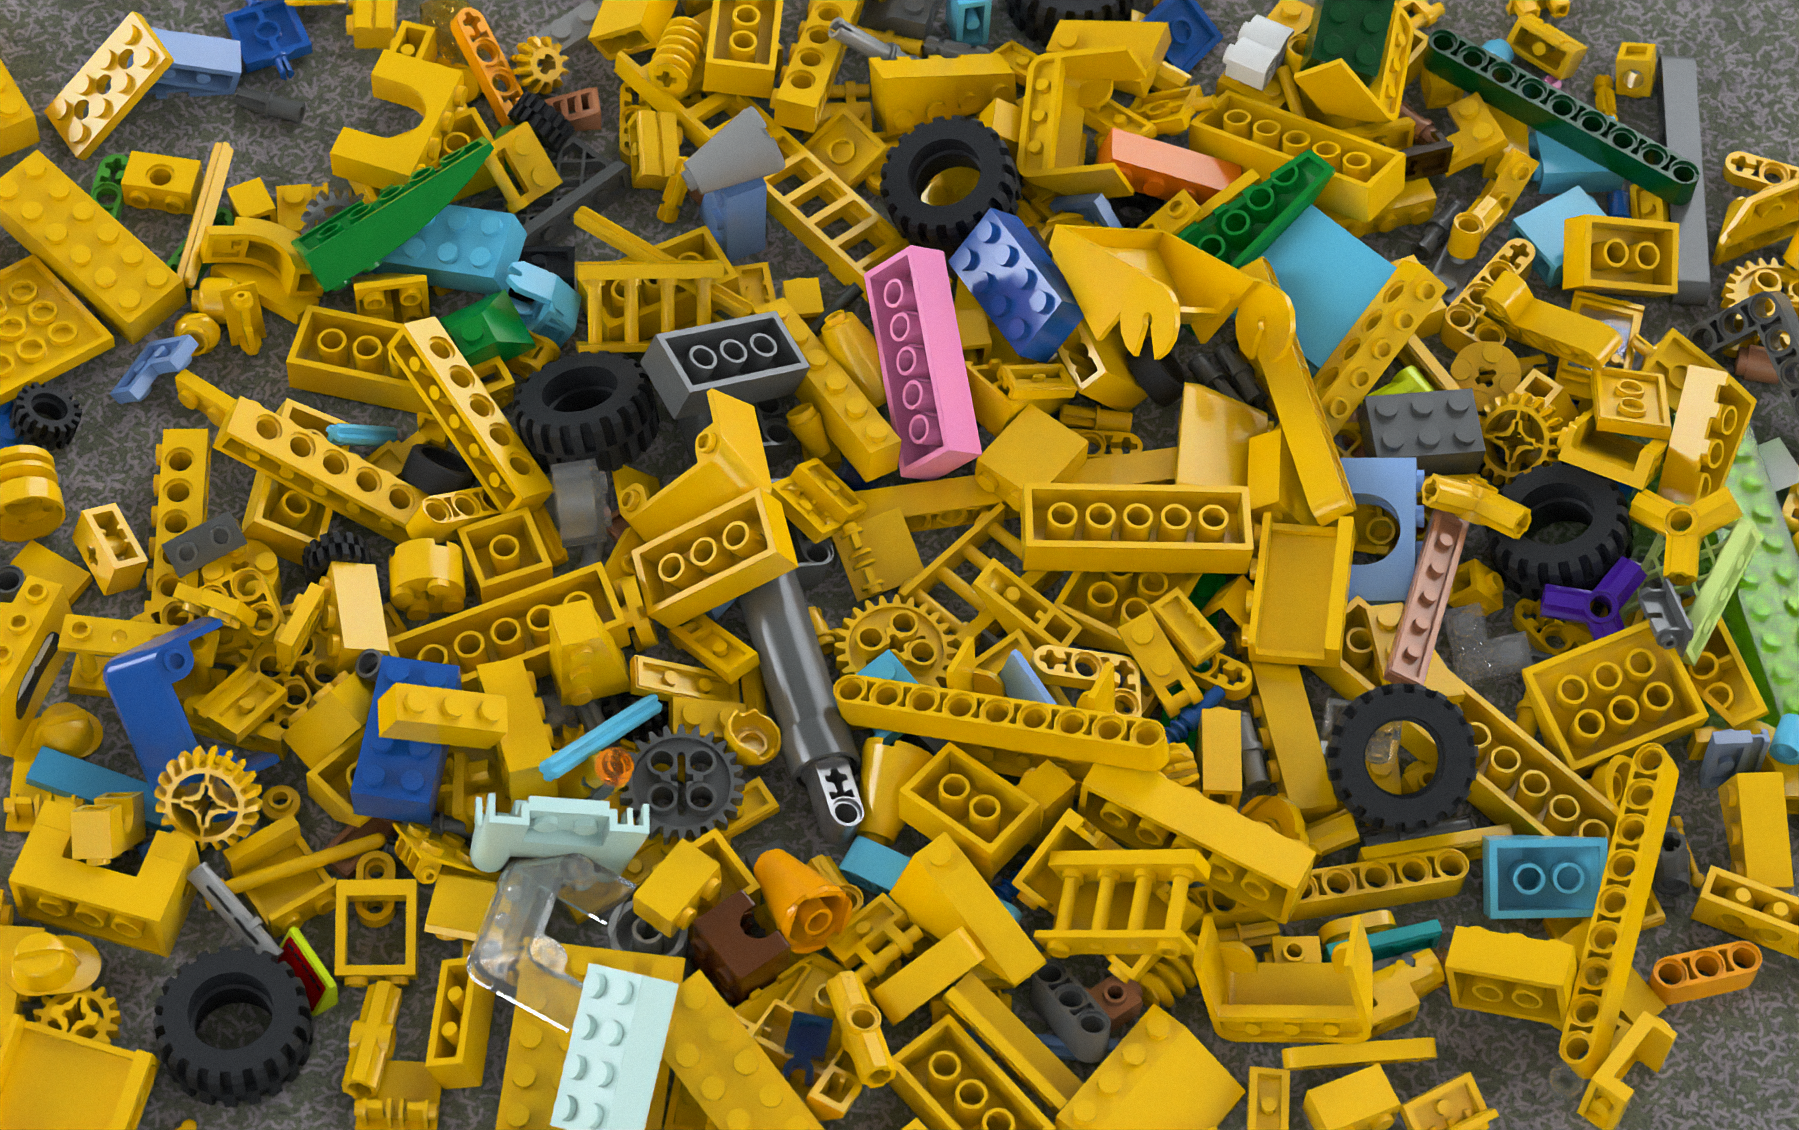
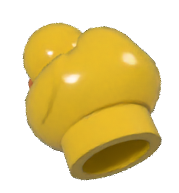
(201, 328)

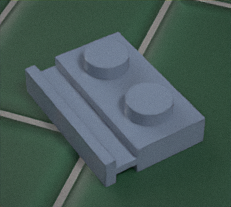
(1732, 753)

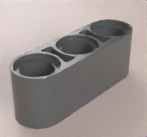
(1070, 1011)

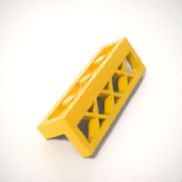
(1012, 1042)

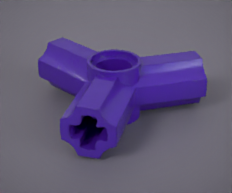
(1613, 591)

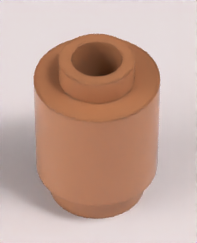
(1755, 365)

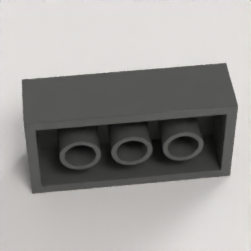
(740, 357)

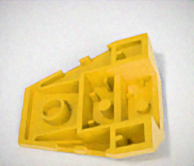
(768, 1020)

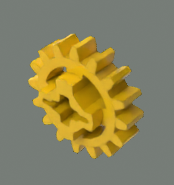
(70, 1008)

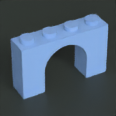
(1394, 487)

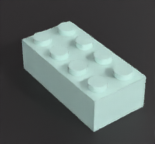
(614, 1051)

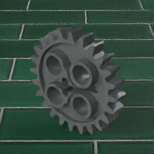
(717, 785)

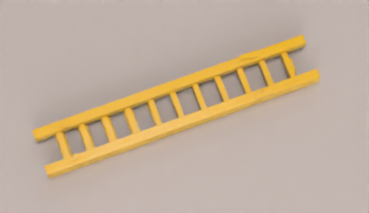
(799, 161)

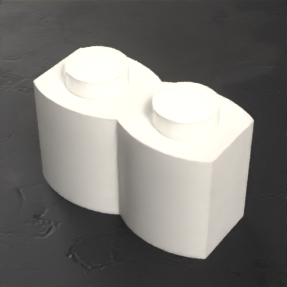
(1257, 52)

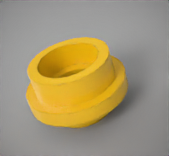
(276, 812)

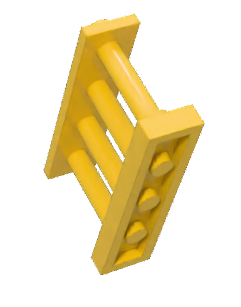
(630, 276)
(987, 525)
(112, 637)
(1110, 869)

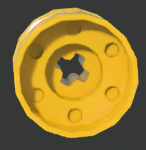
(29, 494)

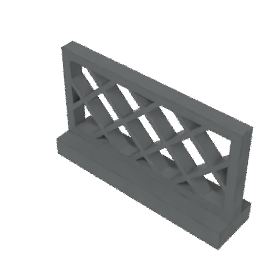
(592, 191)

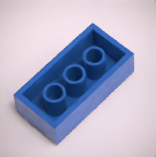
(1017, 285)
(396, 775)

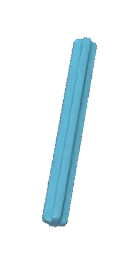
(600, 737)

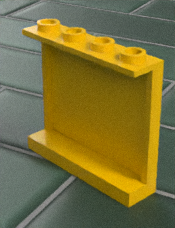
(69, 1080)

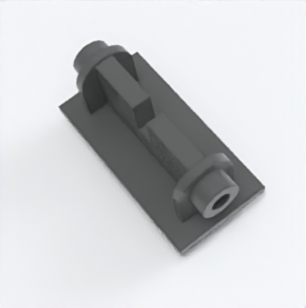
(204, 543)
(1666, 617)

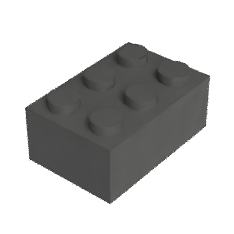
(1432, 426)

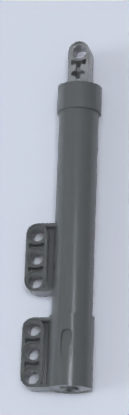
(814, 736)

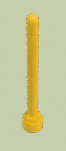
(303, 864)

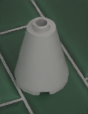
(734, 155)

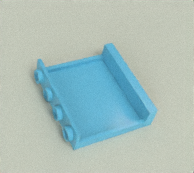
(1327, 279)

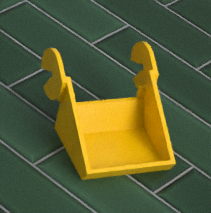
(1166, 282)

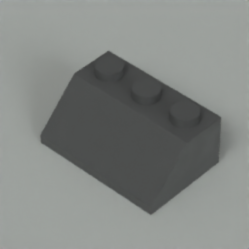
(905, 17)

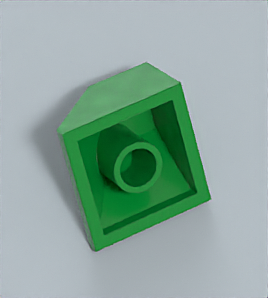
(488, 330)

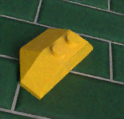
(1758, 221)

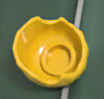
(752, 737)

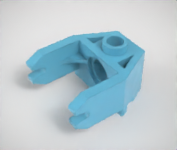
(555, 303)

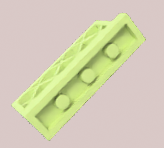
(1716, 585)

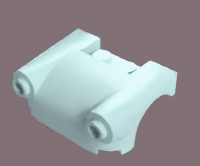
(556, 828)

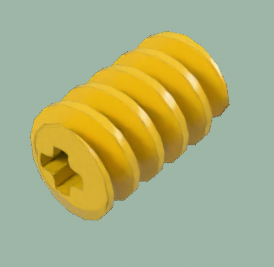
(677, 54)
(1168, 977)

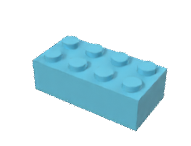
(461, 250)

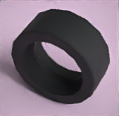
(1160, 378)
(436, 470)

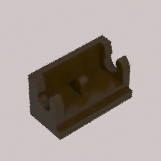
(1428, 159)

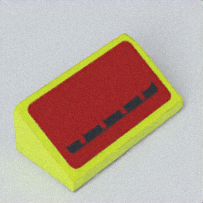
(318, 983)

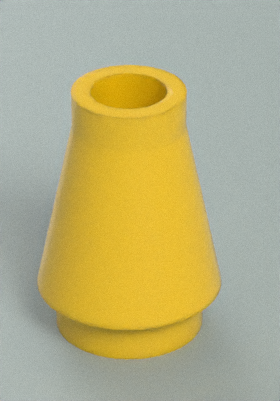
(808, 428)

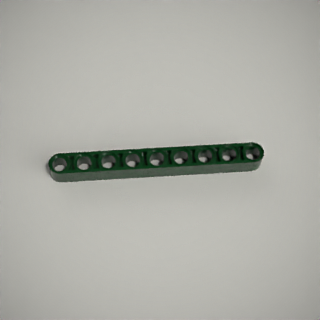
(1561, 117)

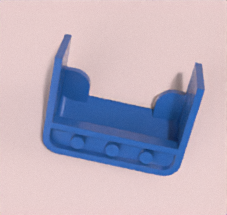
(150, 708)

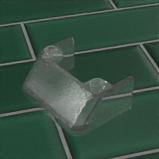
(511, 947)

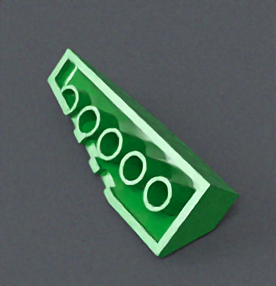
(1256, 219)
(368, 232)

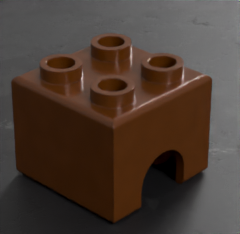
(732, 954)

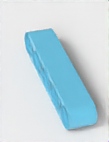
(879, 868)

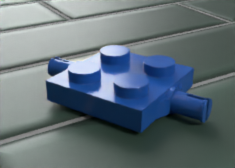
(268, 35)

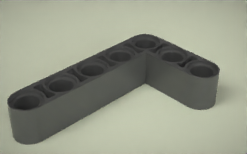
(1769, 330)

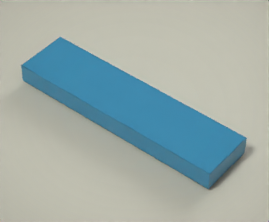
(70, 775)

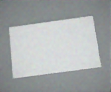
(1779, 464)

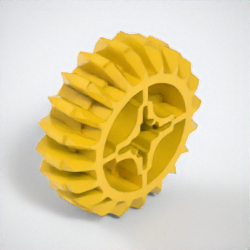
(1519, 427)
(178, 798)

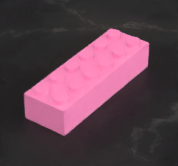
(922, 363)

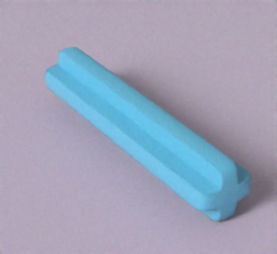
(360, 434)

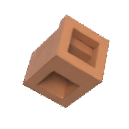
(1121, 1009)

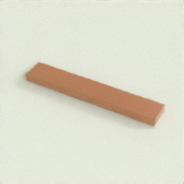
(1426, 599)

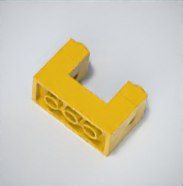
(100, 902)

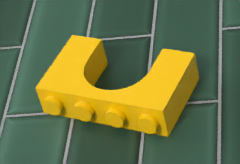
(414, 83)

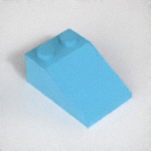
(1542, 875)

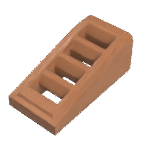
(579, 100)

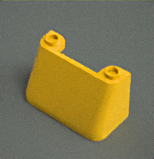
(1215, 437)
(1043, 887)

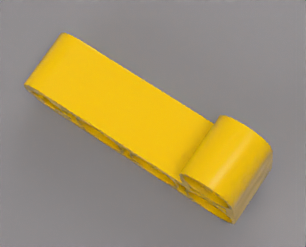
(1466, 316)
(1547, 325)
(231, 585)

